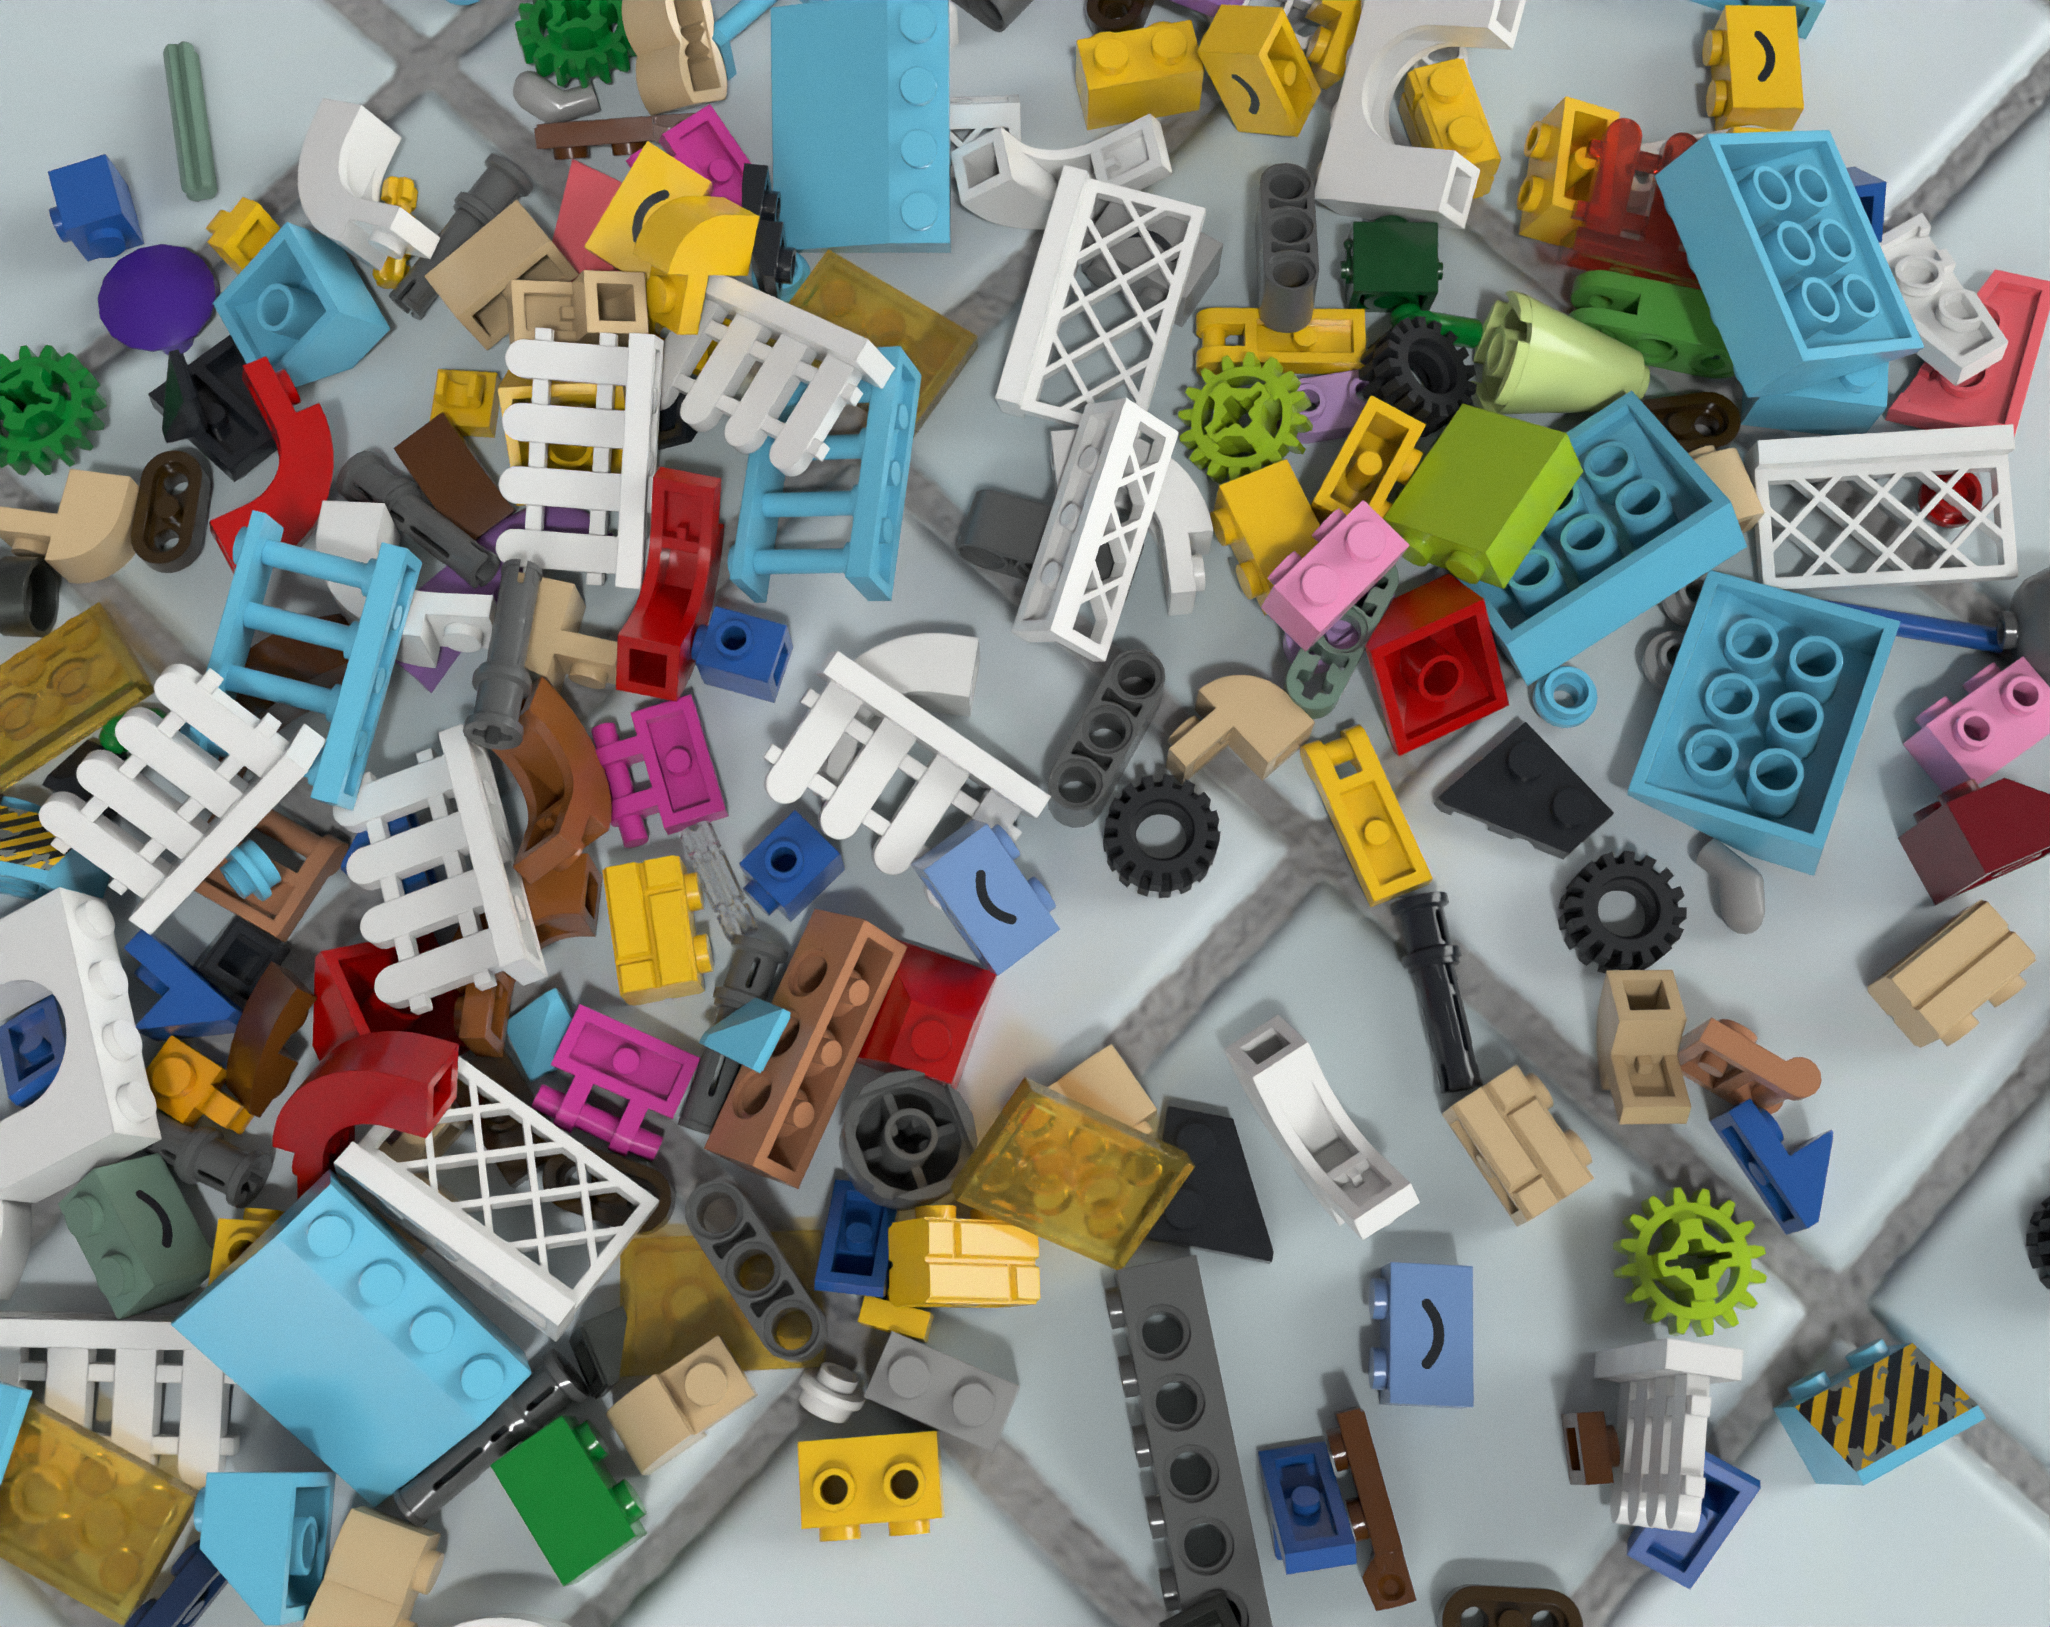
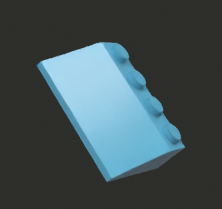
(862, 125)
(1786, 259)
(1617, 545)
(1763, 718)
(354, 1341)

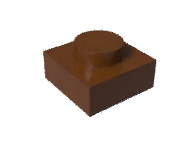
(1590, 1448)

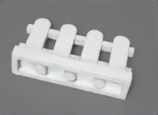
(799, 340)
(603, 428)
(878, 759)
(193, 770)
(489, 887)
(137, 1380)
(1663, 1427)

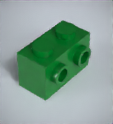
(571, 1498)

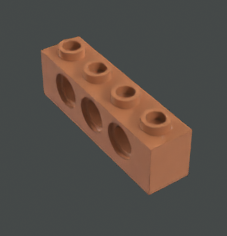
(833, 998)

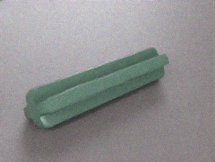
(190, 121)

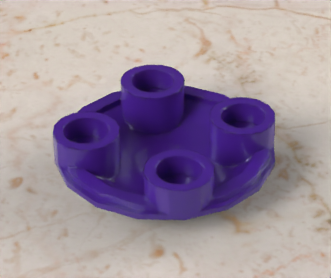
(158, 298)

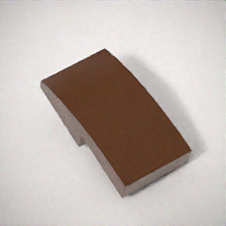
(454, 477)
(257, 1057)

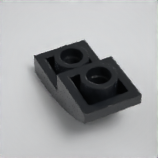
(771, 258)

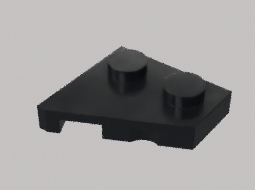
(236, 430)
(1528, 795)
(1217, 1202)

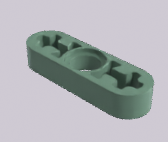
(1337, 679)

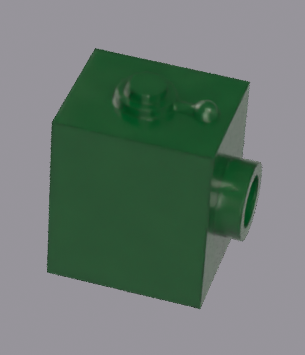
(1391, 264)

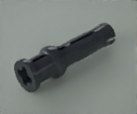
(1433, 962)

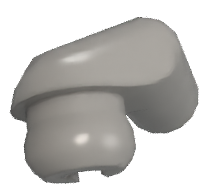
(551, 103)
(1740, 886)

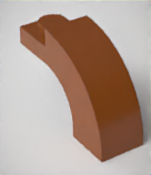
(560, 783)
(561, 908)

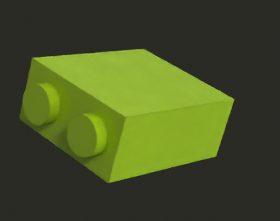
(1484, 495)

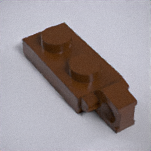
(624, 134)
(1371, 1512)

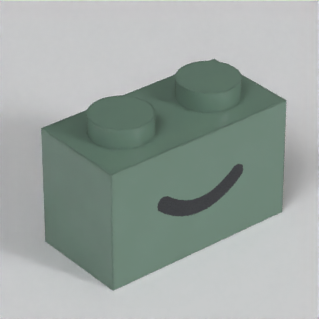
(137, 1235)

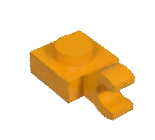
(190, 1085)

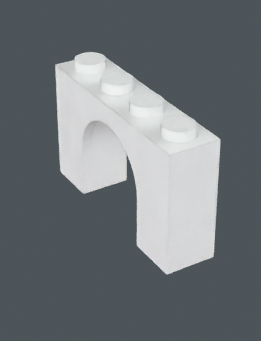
(1361, 165)
(101, 1095)

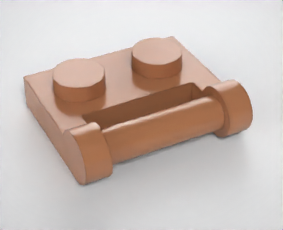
(295, 891)
(1735, 1068)

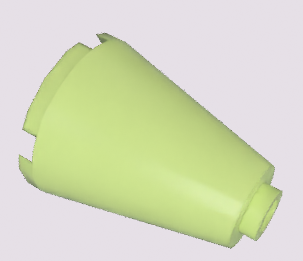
(1551, 362)

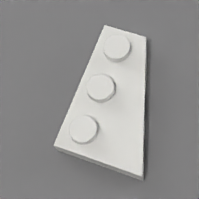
(1950, 320)

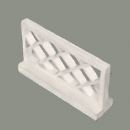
(1052, 283)
(1886, 456)
(474, 1247)

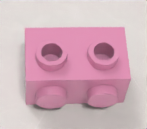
(1334, 575)
(1986, 728)

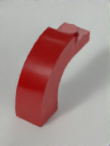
(303, 467)
(676, 585)
(371, 1079)

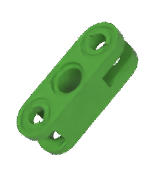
(1654, 317)

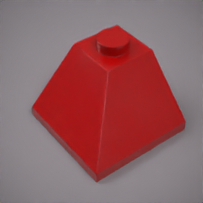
(1435, 663)
(350, 1007)
(929, 1017)

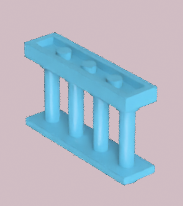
(873, 502)
(367, 645)

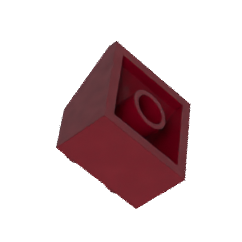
(1977, 836)

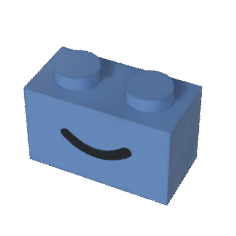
(988, 895)
(1423, 1335)

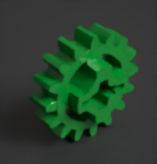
(577, 41)
(37, 409)

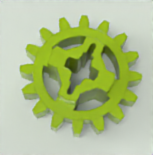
(1267, 401)
(1692, 1288)

